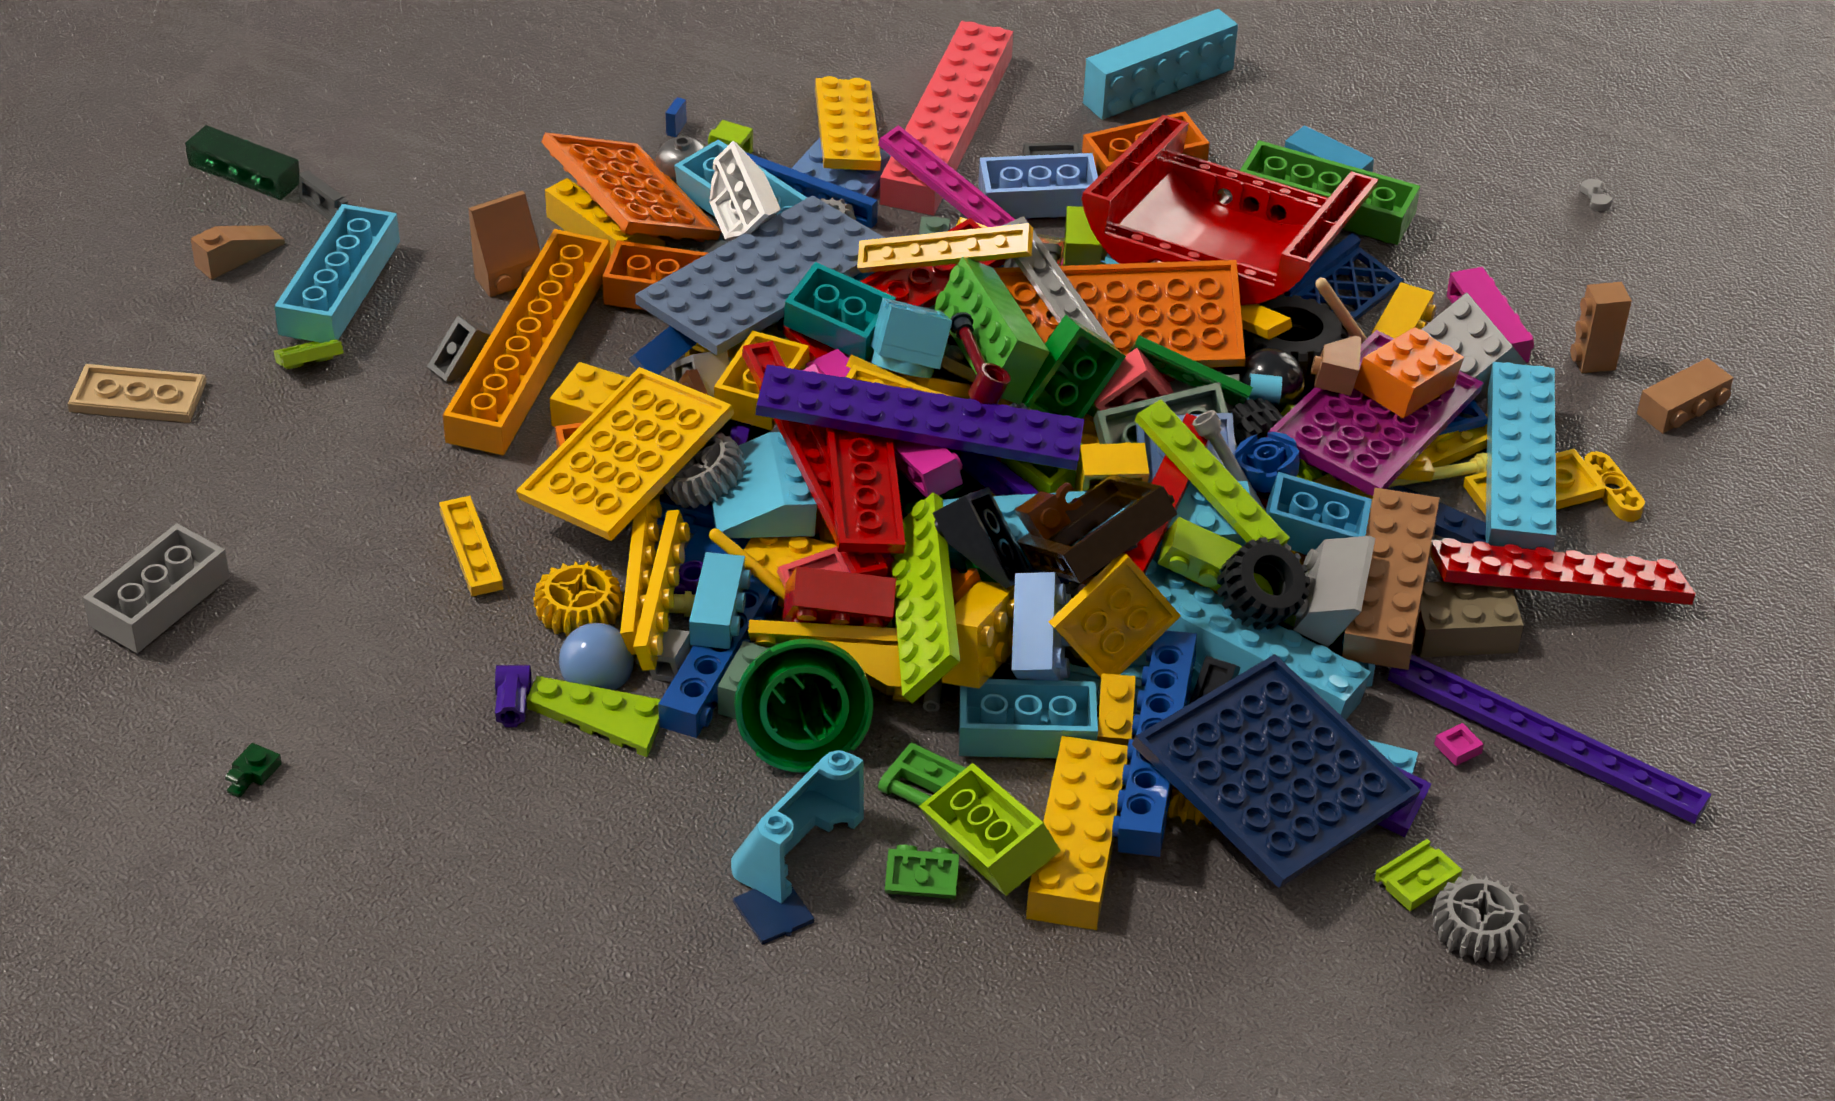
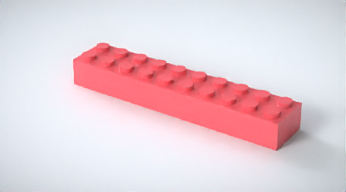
(950, 110)

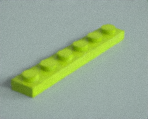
(1208, 474)

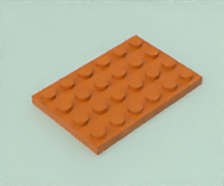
(631, 187)

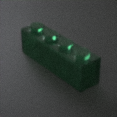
(243, 162)

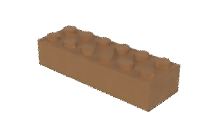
(1396, 578)

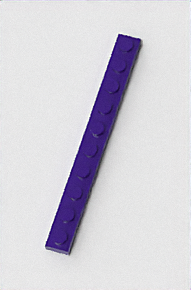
(1553, 739)

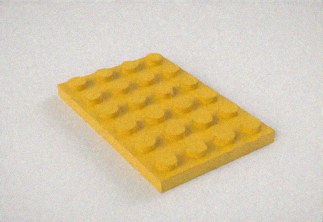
(625, 453)

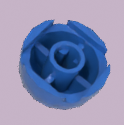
(1266, 457)

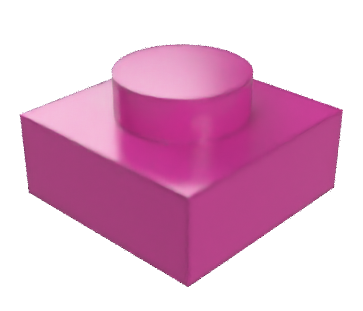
(1458, 744)

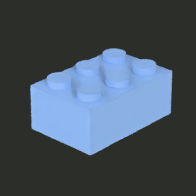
(1037, 646)

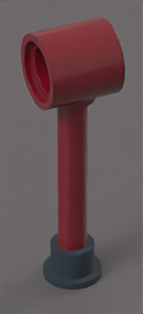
(990, 378)

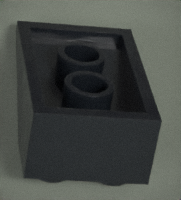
(982, 535)

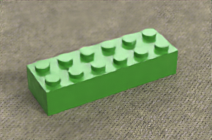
(1382, 215)
(998, 324)

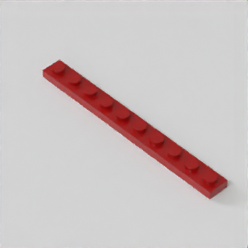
(811, 458)

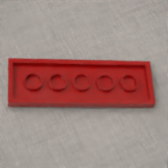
(865, 493)

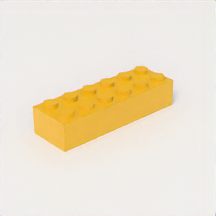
(1081, 823)

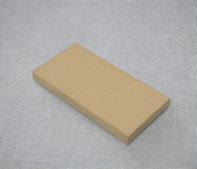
(137, 393)

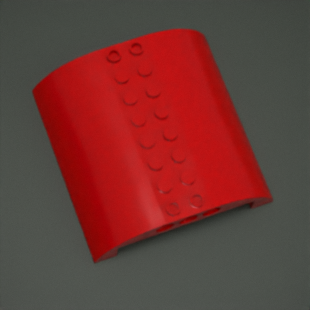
(1174, 209)

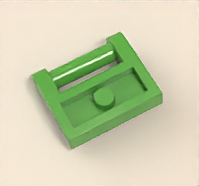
(920, 768)

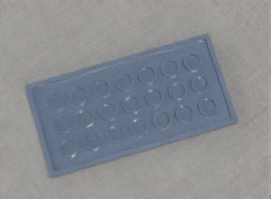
(752, 276)

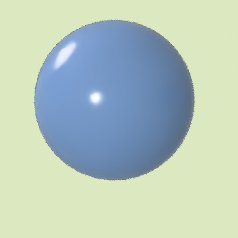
(596, 657)

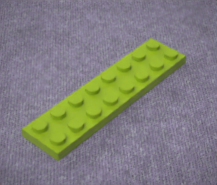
(924, 602)

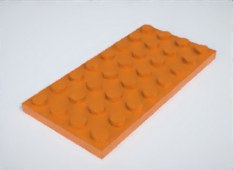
(1174, 304)

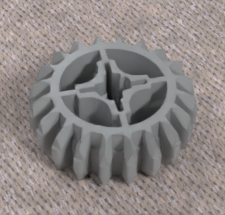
(708, 473)
(1502, 922)

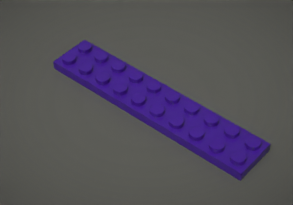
(920, 417)

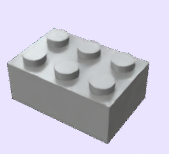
(1475, 338)

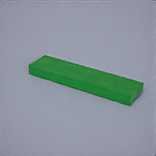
(1190, 371)

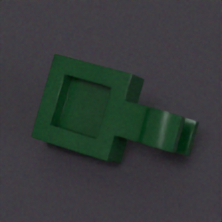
(252, 765)

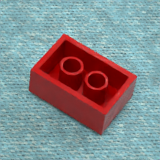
(838, 598)

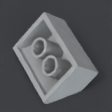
(1336, 587)

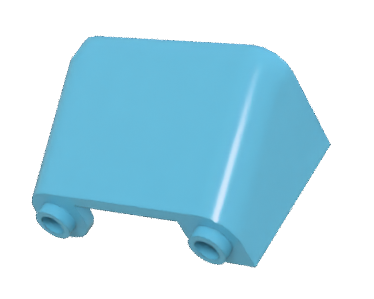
(823, 797)

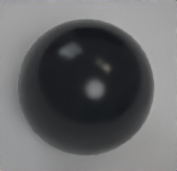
(1276, 363)

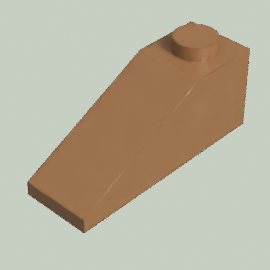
(229, 247)

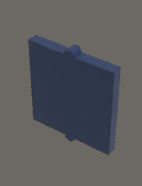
(769, 917)

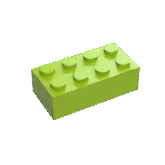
(990, 829)

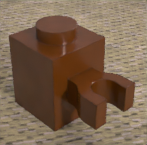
(1045, 512)

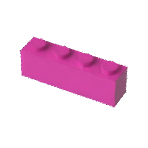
(1493, 304)

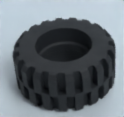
(1311, 329)

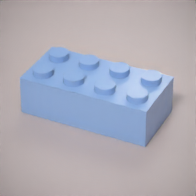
(1037, 183)

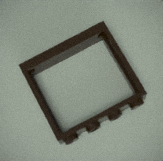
(1145, 510)

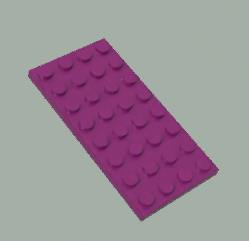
(1363, 439)

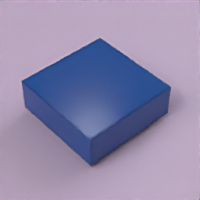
(676, 117)

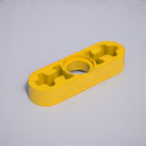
(1616, 498)

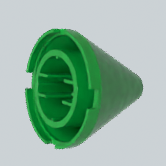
(803, 703)

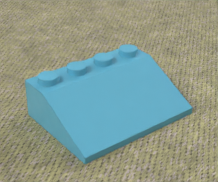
(769, 496)

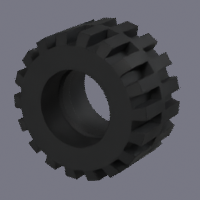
(1254, 418)
(1282, 572)

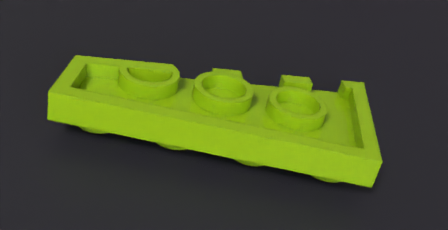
(612, 713)

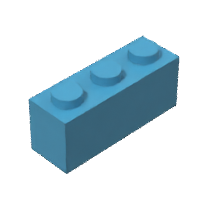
(1322, 146)

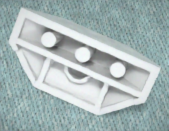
(740, 193)

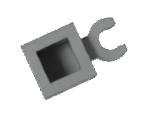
(675, 650)

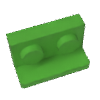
(922, 872)

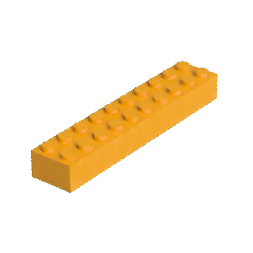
(526, 343)

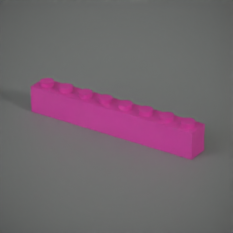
(923, 465)

